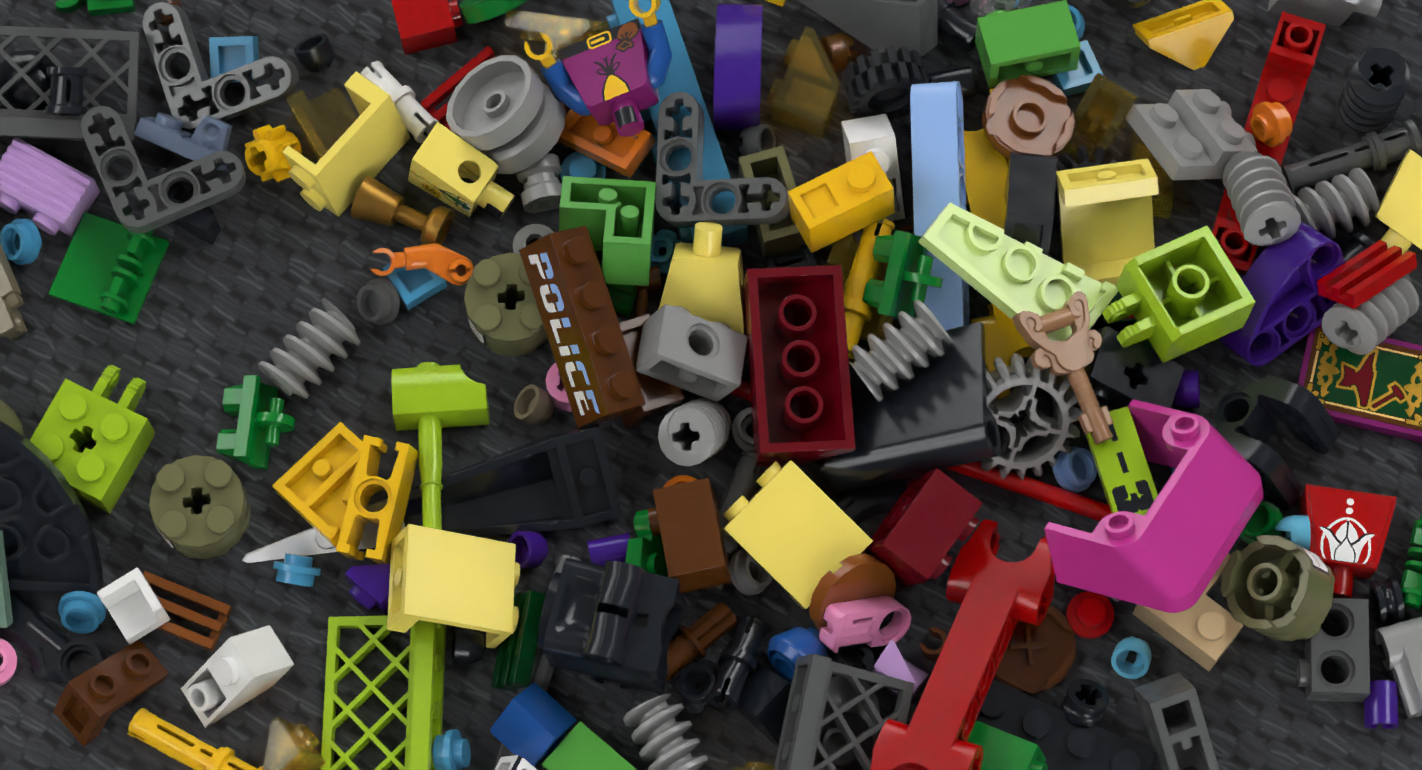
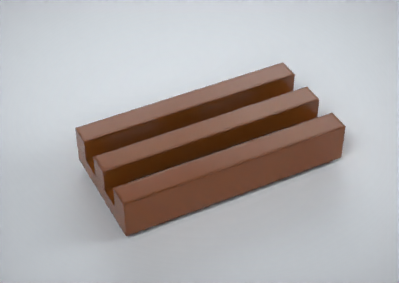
(216, 626)

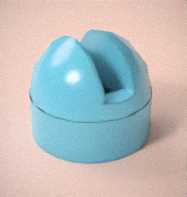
(1296, 529)
(1142, 662)

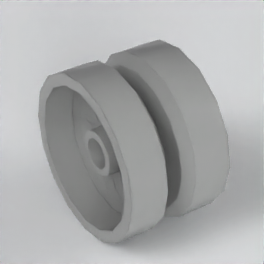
(506, 113)

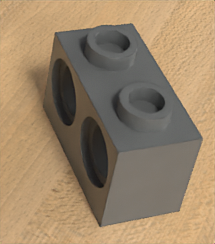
(1346, 652)

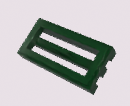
(518, 650)

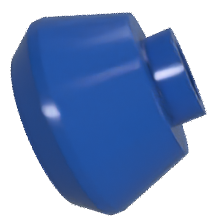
(789, 645)

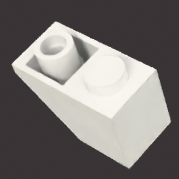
(876, 135)
(237, 674)

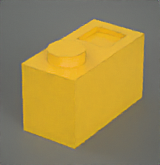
(841, 202)

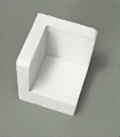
(133, 605)

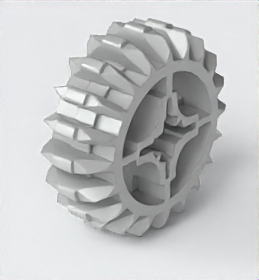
(1052, 430)

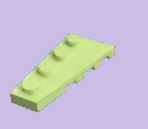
(1009, 272)

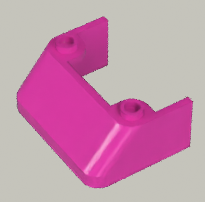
(1187, 531)

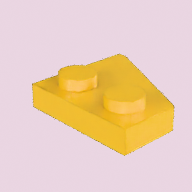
(322, 481)

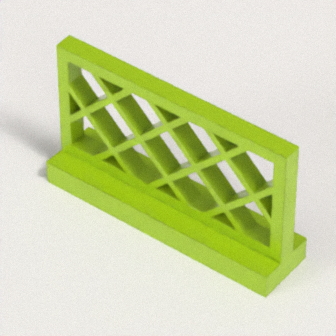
(422, 699)

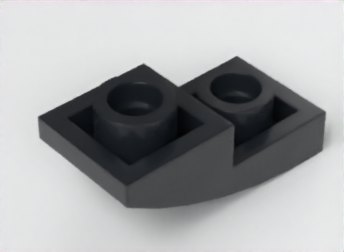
(200, 223)

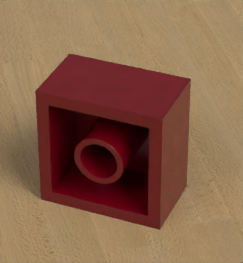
(924, 527)

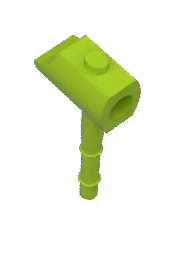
(430, 400)

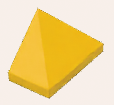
(1187, 33)

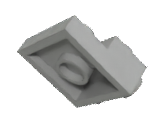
(1190, 134)

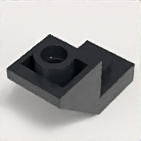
(1030, 198)

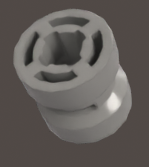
(541, 185)

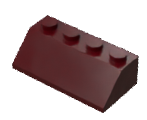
(798, 364)

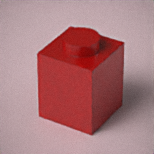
(426, 23)

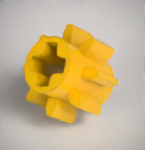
(265, 153)

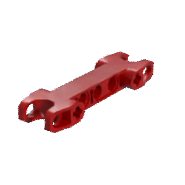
(992, 602)

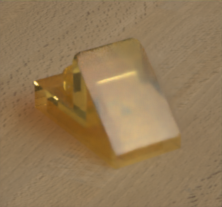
(561, 29)

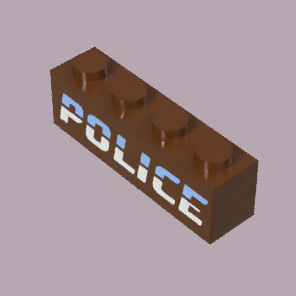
(582, 326)

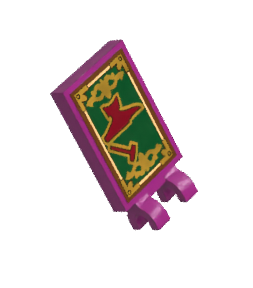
(1367, 390)

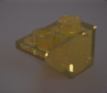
(809, 88)

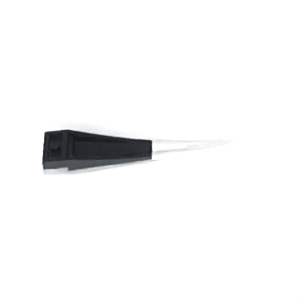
(534, 487)

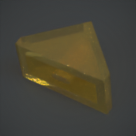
(1100, 116)

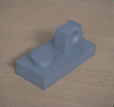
(165, 130)

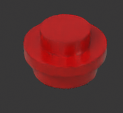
(1090, 614)

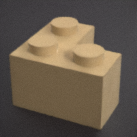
(1199, 631)

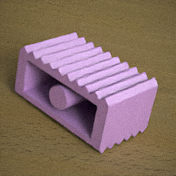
(44, 188)

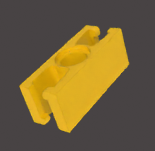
(364, 486)

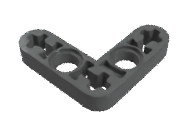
(196, 82)
(155, 191)
(699, 191)

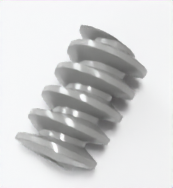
(1260, 198)
(1338, 202)
(1372, 321)
(899, 349)
(310, 351)
(699, 415)
(663, 735)

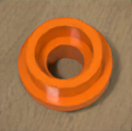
(1271, 123)

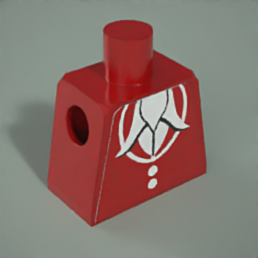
(1347, 531)

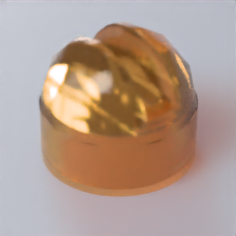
(838, 45)

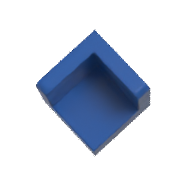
(533, 725)

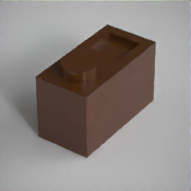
(691, 534)

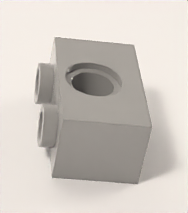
(708, 370)

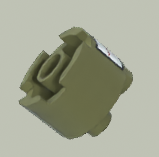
(486, 296)
(222, 519)
(1278, 588)

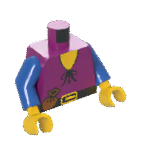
(612, 71)

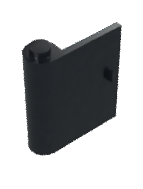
(925, 423)

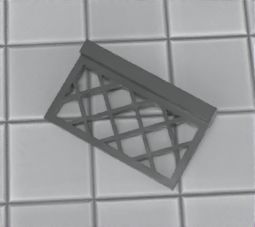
(42, 126)
(807, 705)

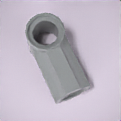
(1404, 658)

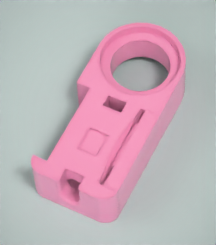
(860, 622)

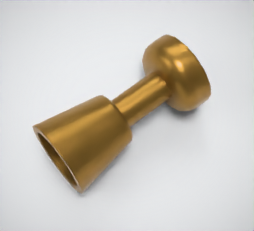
(384, 206)

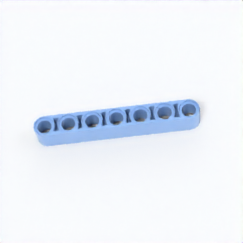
(937, 181)

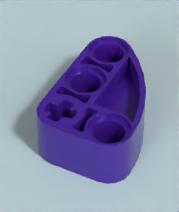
(737, 66)
(1285, 295)

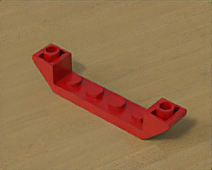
(1281, 81)

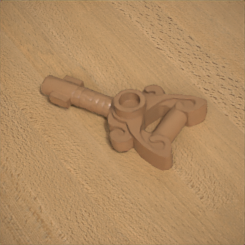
(1069, 356)

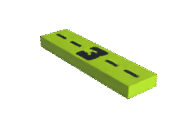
(1124, 466)

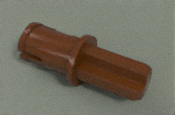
(699, 637)

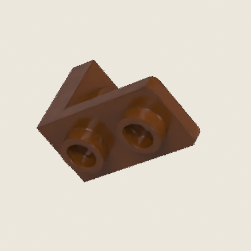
(105, 688)

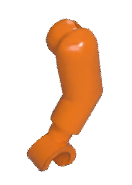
(433, 257)

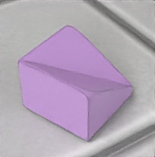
(893, 665)

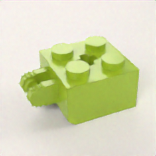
(1180, 296)
(119, 435)

